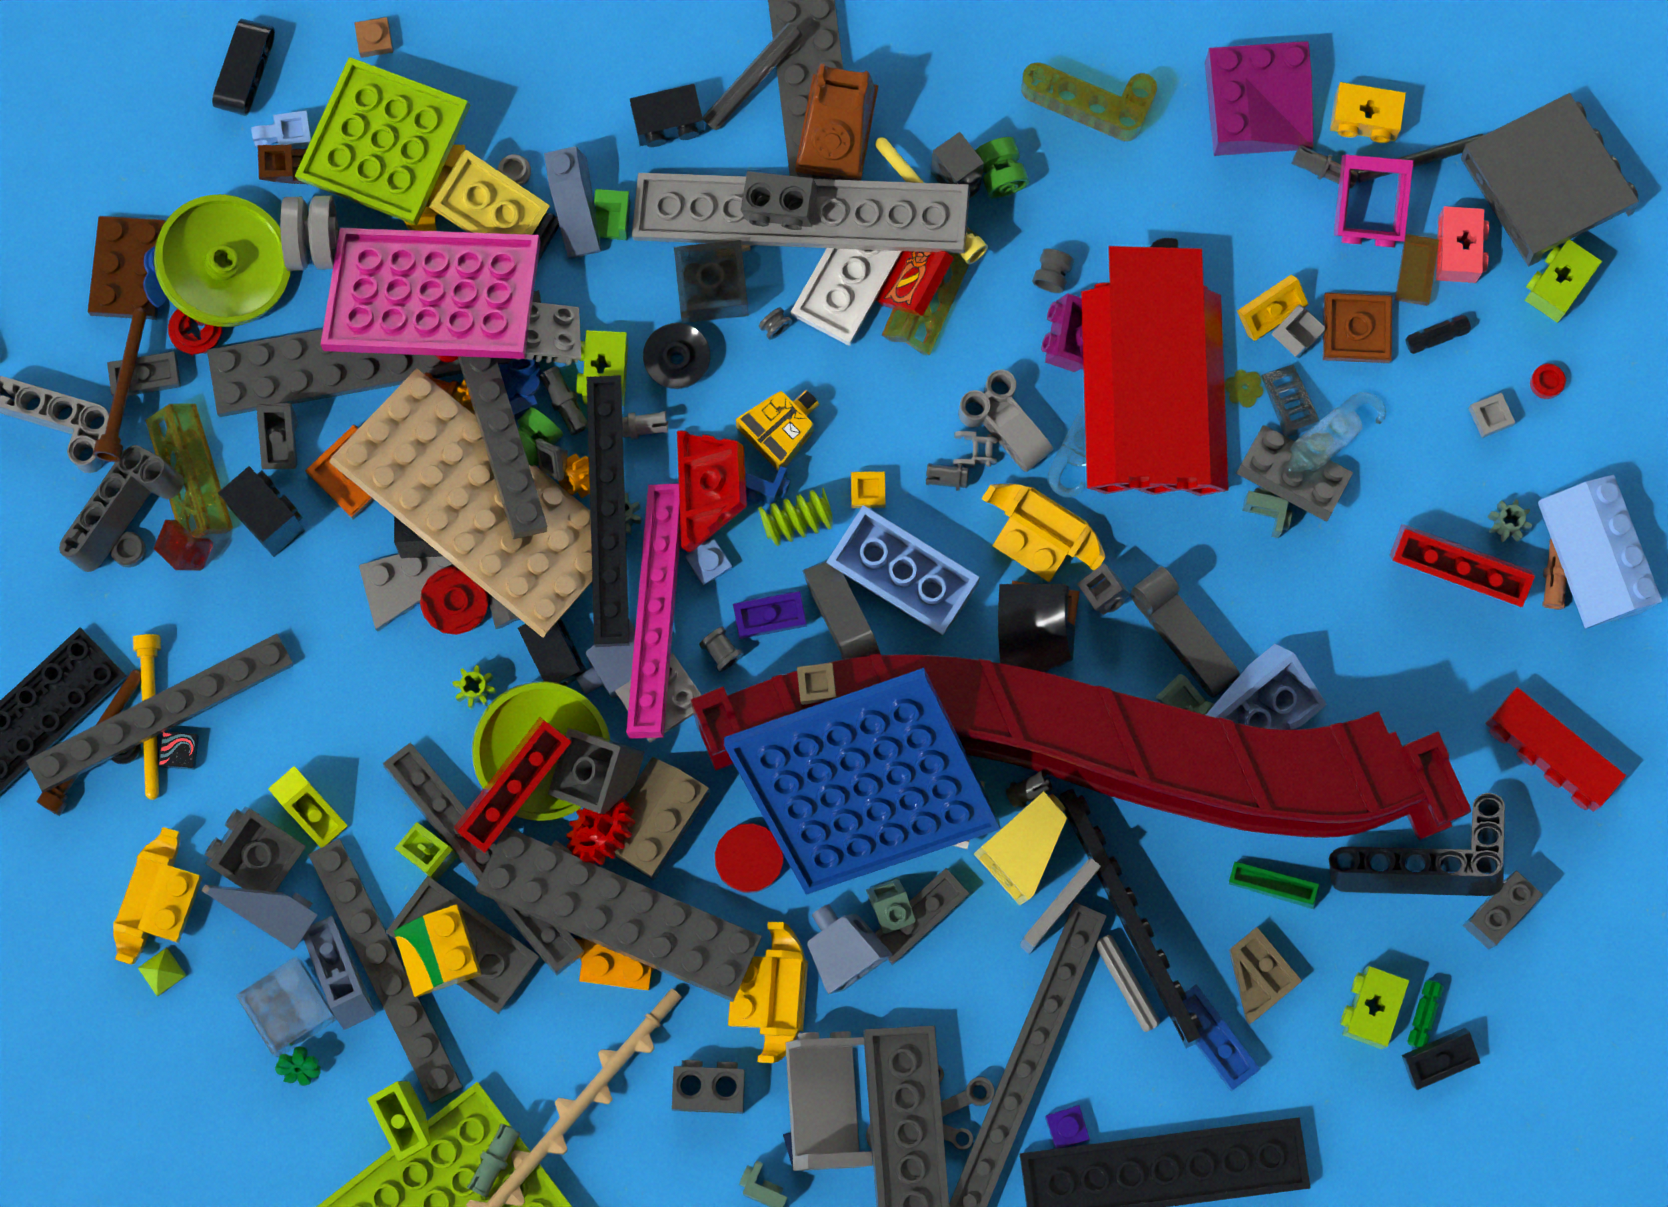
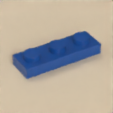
(1219, 1042)

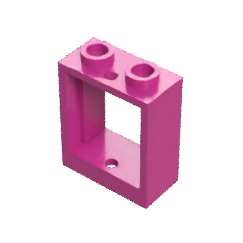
(1374, 164)

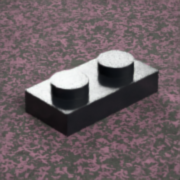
(1441, 1059)

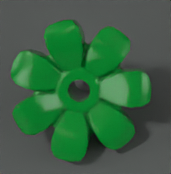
(298, 1066)

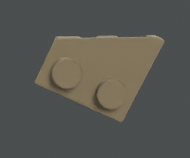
(1260, 974)

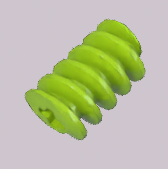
(797, 517)

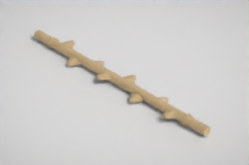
(570, 1110)

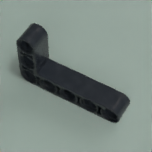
(1431, 863)

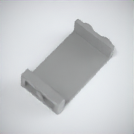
(824, 1102)

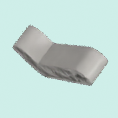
(47, 415)

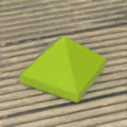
(162, 971)

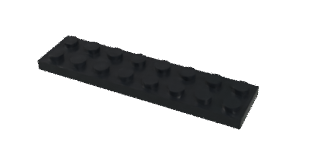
(1170, 1168)

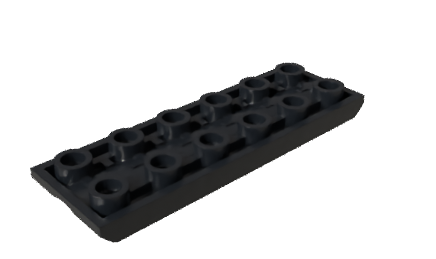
(53, 702)

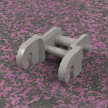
(989, 441)

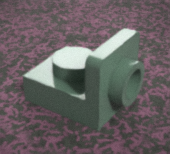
(891, 905)
(767, 1194)

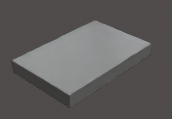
(1059, 905)

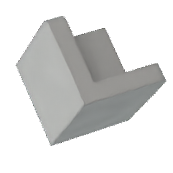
(1298, 331)

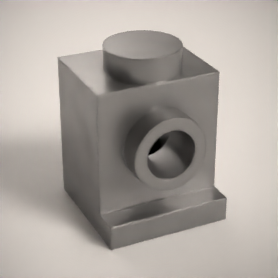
(1107, 595)

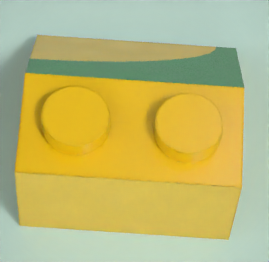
(437, 951)

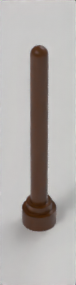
(108, 446)
(55, 798)

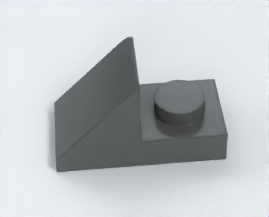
(277, 435)

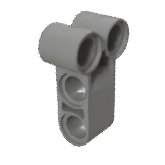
(1006, 421)

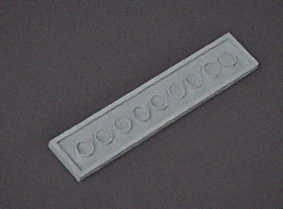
(845, 214)

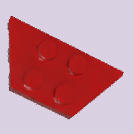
(709, 485)

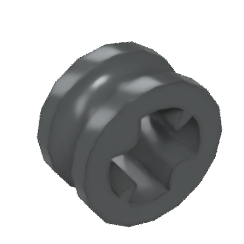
(775, 323)

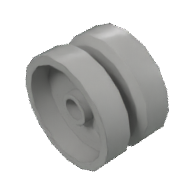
(308, 232)

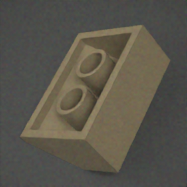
(663, 808)

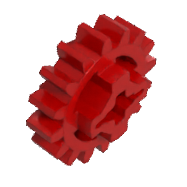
(600, 834)

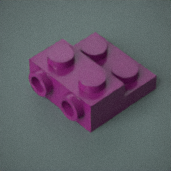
(1065, 340)

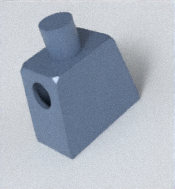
(609, 667)
(844, 949)

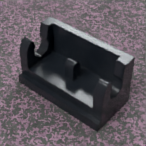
(554, 654)

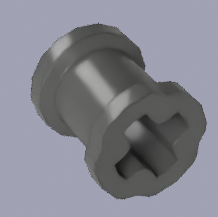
(721, 649)

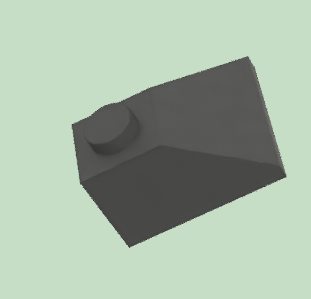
(595, 771)

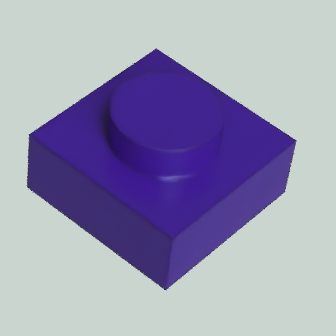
(1067, 1127)

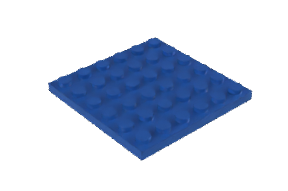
(863, 781)

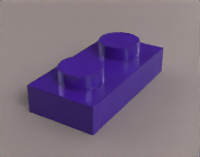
(769, 615)

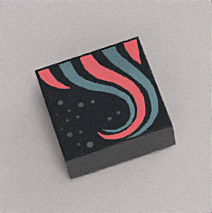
(178, 750)

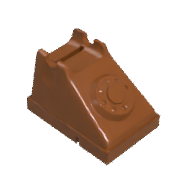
(837, 124)

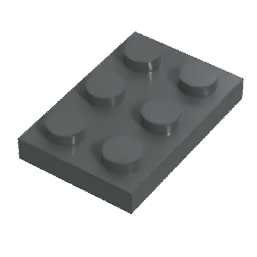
(1313, 491)

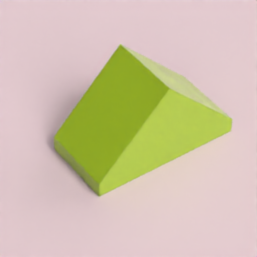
(426, 851)

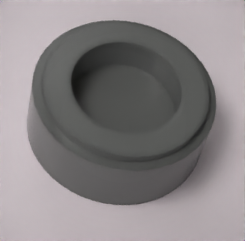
(129, 550)

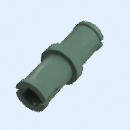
(494, 1160)

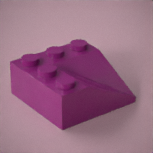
(1260, 98)

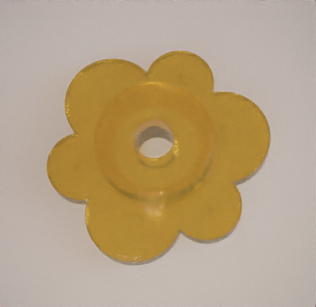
(1248, 396)

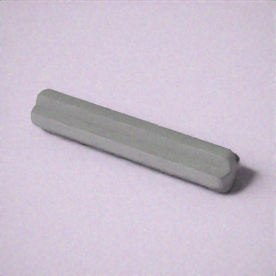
(1127, 983)

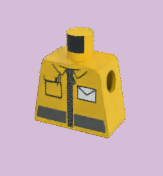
(779, 426)

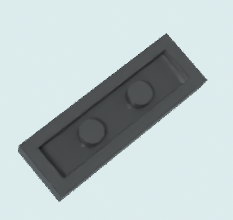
(929, 908)

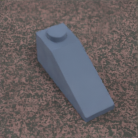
(573, 201)
(271, 911)
(338, 973)

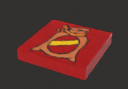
(914, 281)

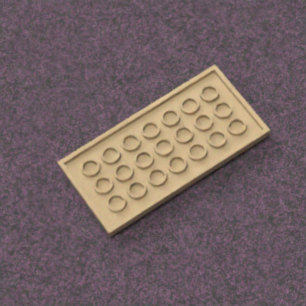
(432, 472)

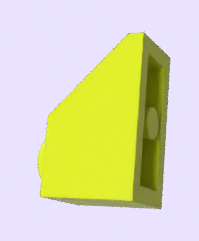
(307, 807)

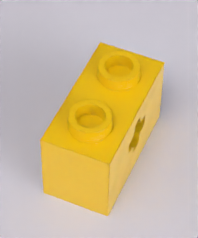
(1384, 111)

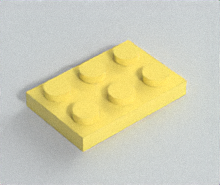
(486, 200)

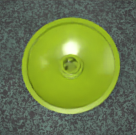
(221, 260)
(511, 718)

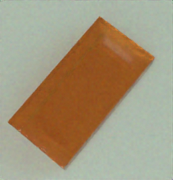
(1416, 270)

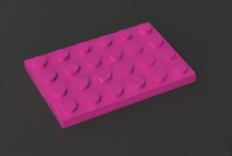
(431, 293)

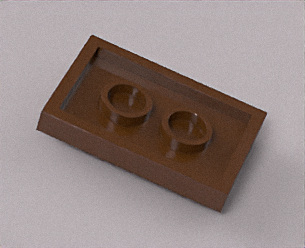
(120, 267)

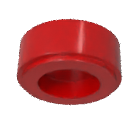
(1547, 381)

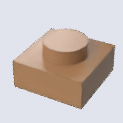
(373, 37)

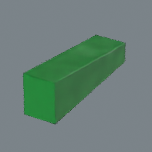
(1274, 885)

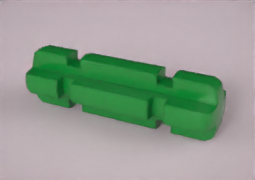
(1425, 1014)

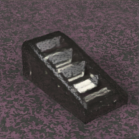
(1299, 425)

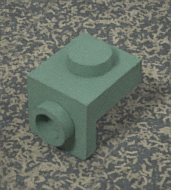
(1265, 503)
(1184, 695)

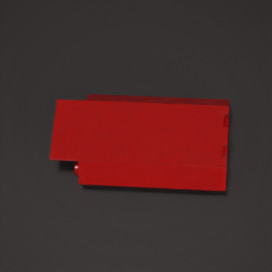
(1154, 376)

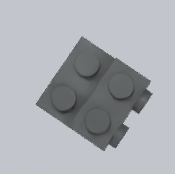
(253, 852)

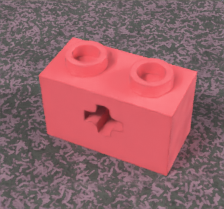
(1453, 261)

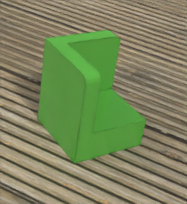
(612, 213)

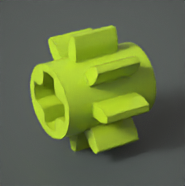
(478, 679)

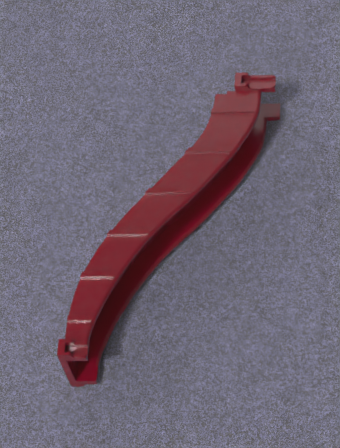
(1146, 751)

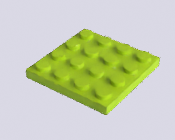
(382, 140)

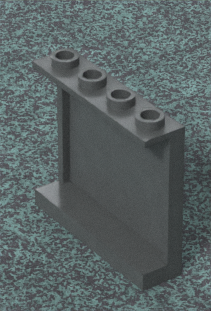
(1549, 177)

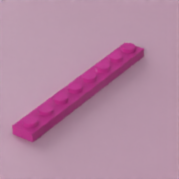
(655, 613)

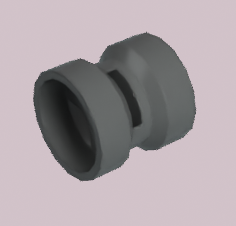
(1053, 269)

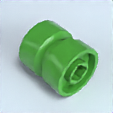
(1003, 172)
(542, 427)

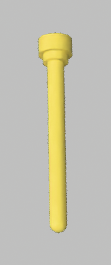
(974, 246)

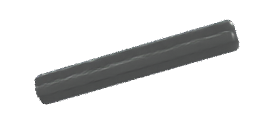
(752, 76)

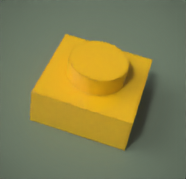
(868, 489)

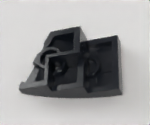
(1034, 626)

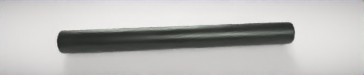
(1424, 157)

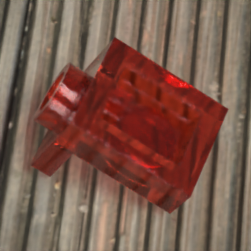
(181, 548)

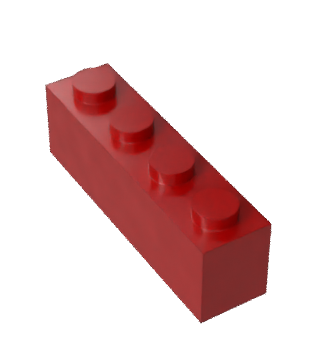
(1462, 565)
(1555, 750)
(512, 784)

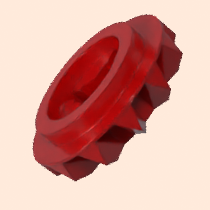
(179, 326)

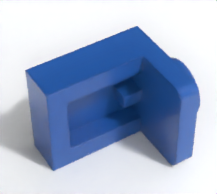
(765, 491)

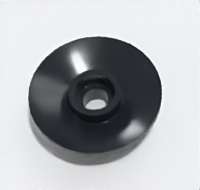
(674, 340)

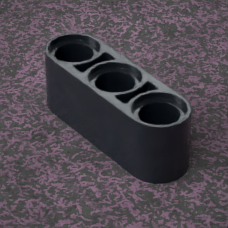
(243, 67)

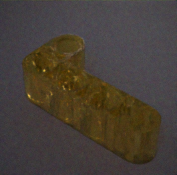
(1087, 94)

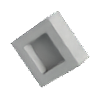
(1491, 415)

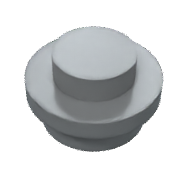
(515, 168)

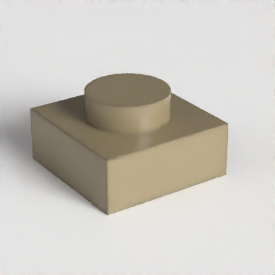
(816, 683)

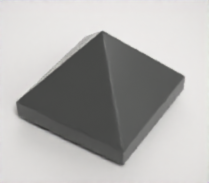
(551, 459)

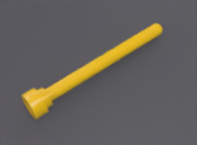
(147, 649)

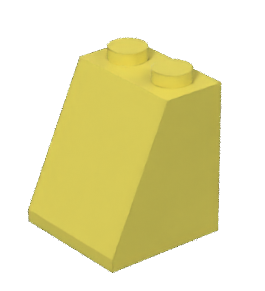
(1024, 846)

